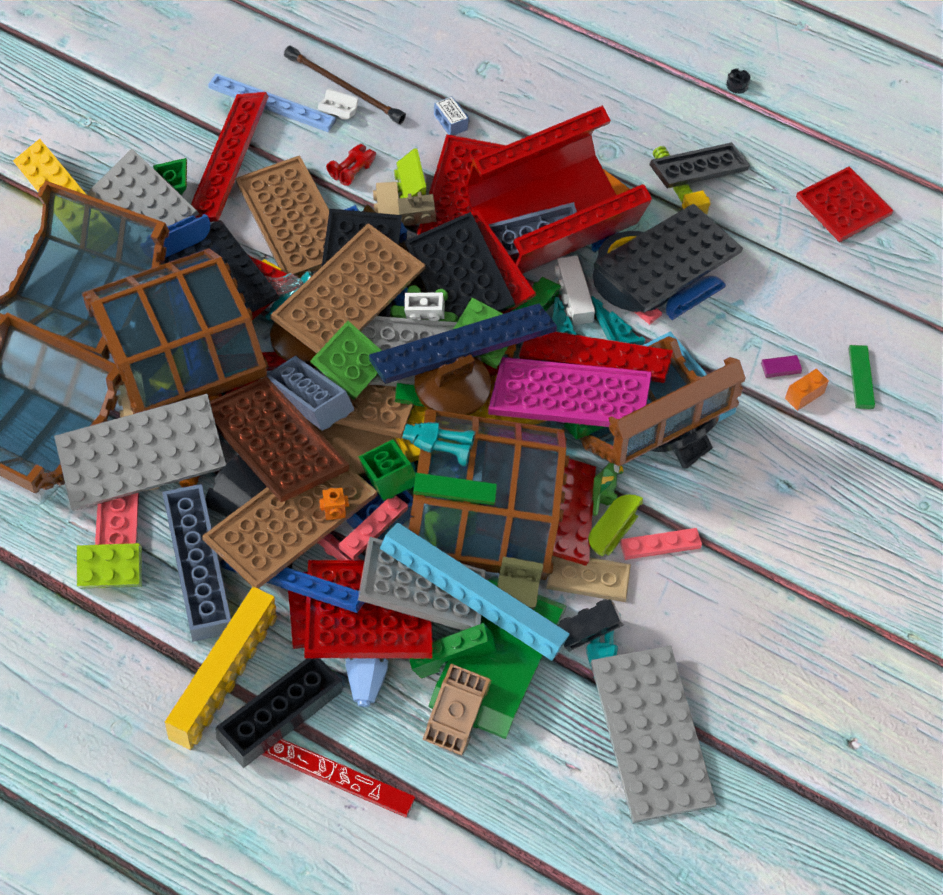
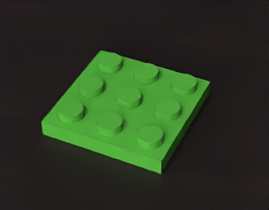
(476, 312)
(347, 360)

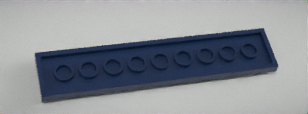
(467, 340)

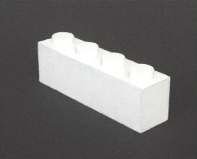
(574, 290)

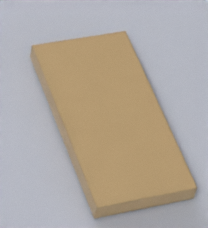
(596, 579)

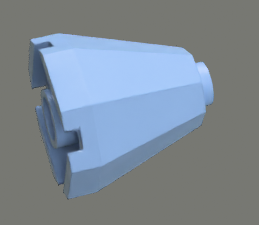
(366, 678)

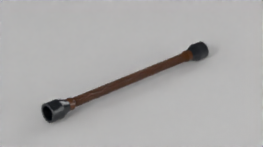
(395, 114)

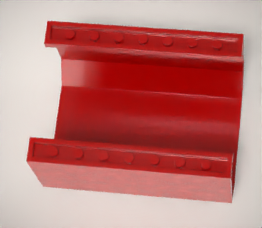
(548, 172)

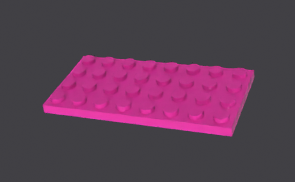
(567, 392)

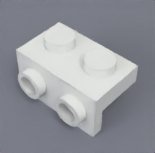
(338, 104)

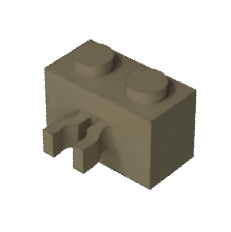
(417, 209)

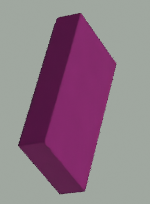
(781, 366)

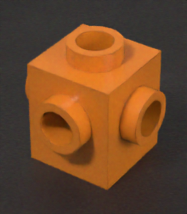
(334, 503)

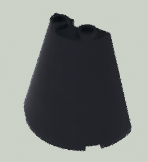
(233, 487)

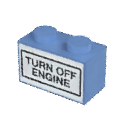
(451, 116)

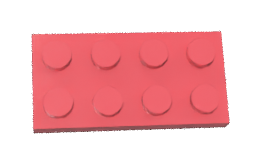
(117, 521)

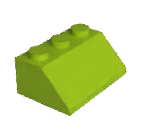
(410, 175)

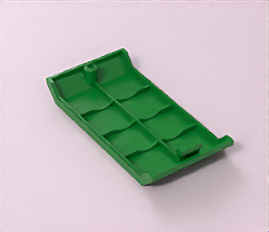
(509, 669)

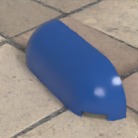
(186, 233)
(693, 295)

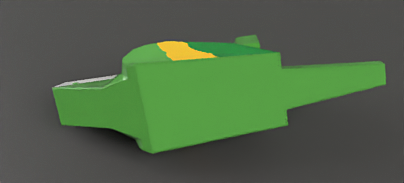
(605, 485)

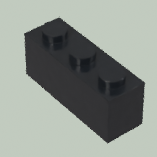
(591, 624)

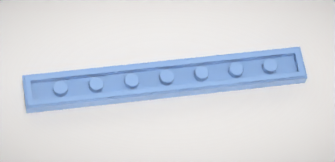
(275, 103)

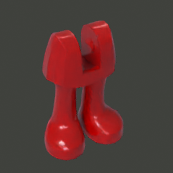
(356, 155)

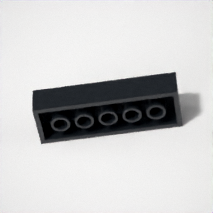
(278, 710)

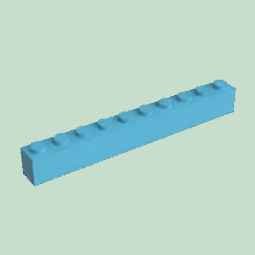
(474, 591)

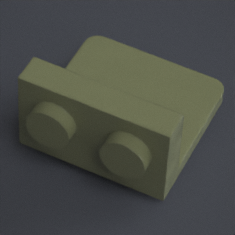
(520, 580)

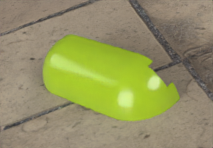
(614, 524)

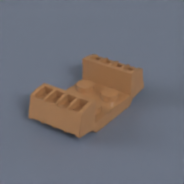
(456, 709)

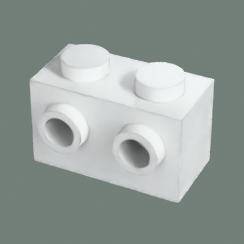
(424, 306)

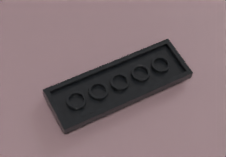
(699, 165)

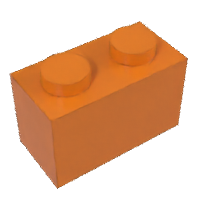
(806, 389)

